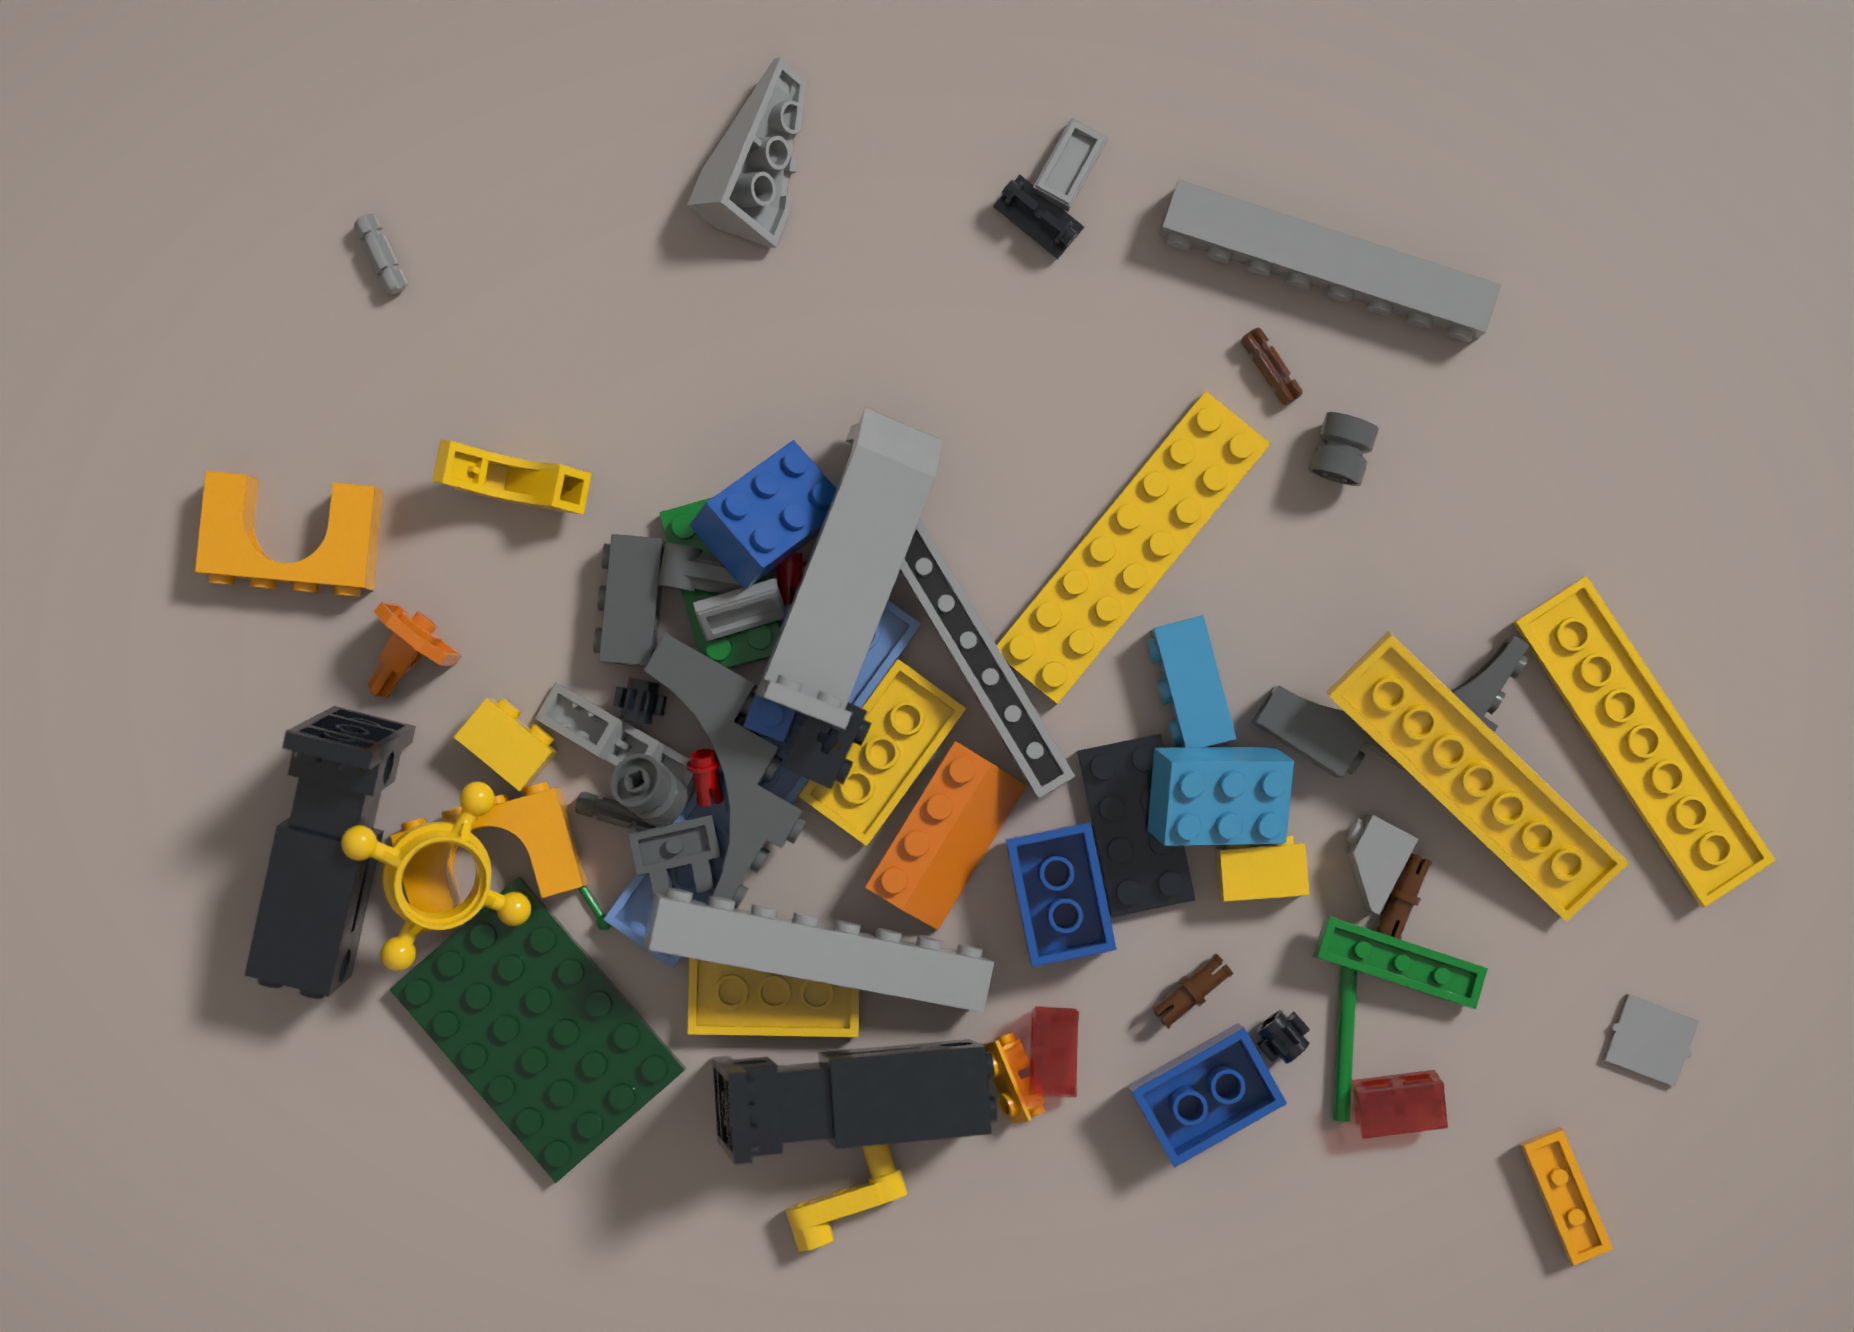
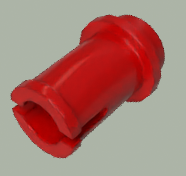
(789, 576)
(705, 766)

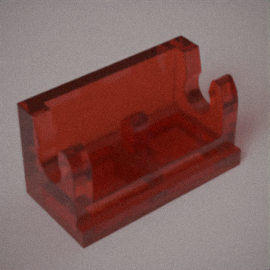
(1053, 1052)
(1399, 1104)

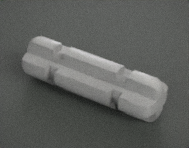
(380, 254)

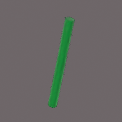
(1344, 1045)

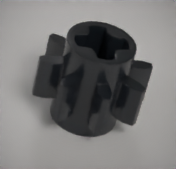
(639, 701)
(1283, 1036)

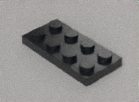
(1134, 864)

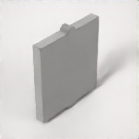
(1651, 1040)

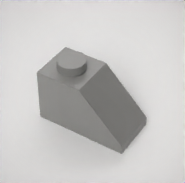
(1377, 858)

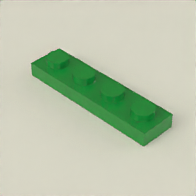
(1400, 962)

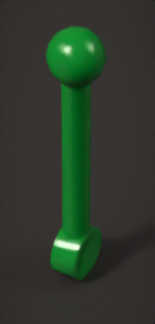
(601, 924)

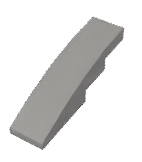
(606, 733)

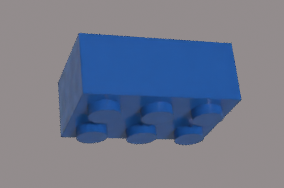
(766, 514)
(1060, 894)
(1207, 1094)

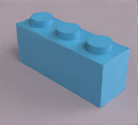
(1190, 684)

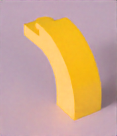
(511, 478)

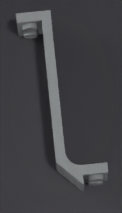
(852, 568)

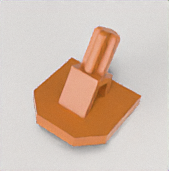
(410, 641)

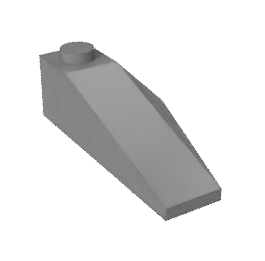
(750, 169)

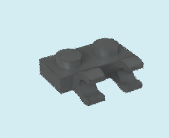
(675, 846)

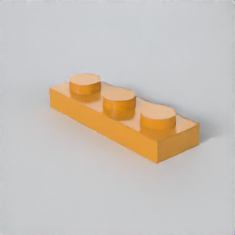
(1566, 1196)

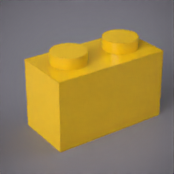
(506, 743)
(1262, 871)

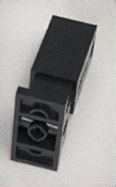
(311, 889)
(854, 1098)

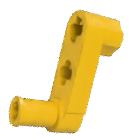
(811, 1217)

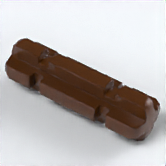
(1271, 366)

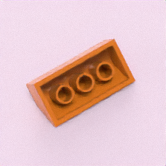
(946, 836)

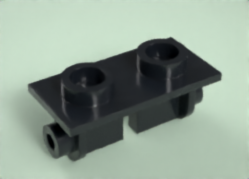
(1037, 217)

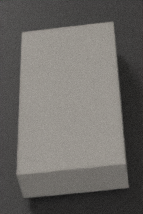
(1069, 164)
(740, 609)

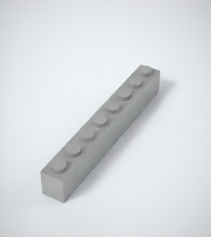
(1329, 261)
(983, 665)
(817, 951)

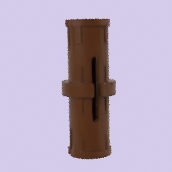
(1403, 897)
(1191, 991)

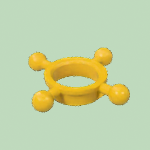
(361, 843)

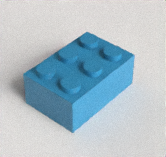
(1220, 796)

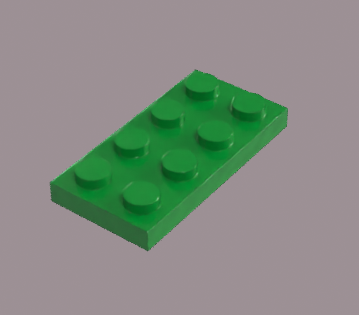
(731, 649)

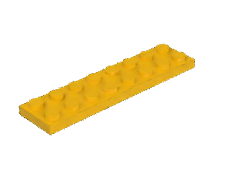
(1131, 547)
(1644, 742)
(1477, 776)

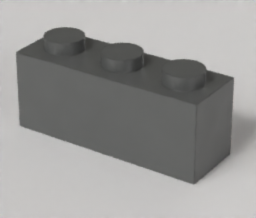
(629, 600)

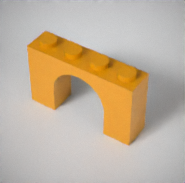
(231, 550)
(536, 819)

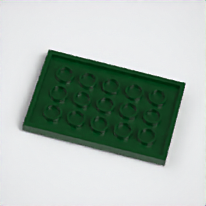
(538, 1032)

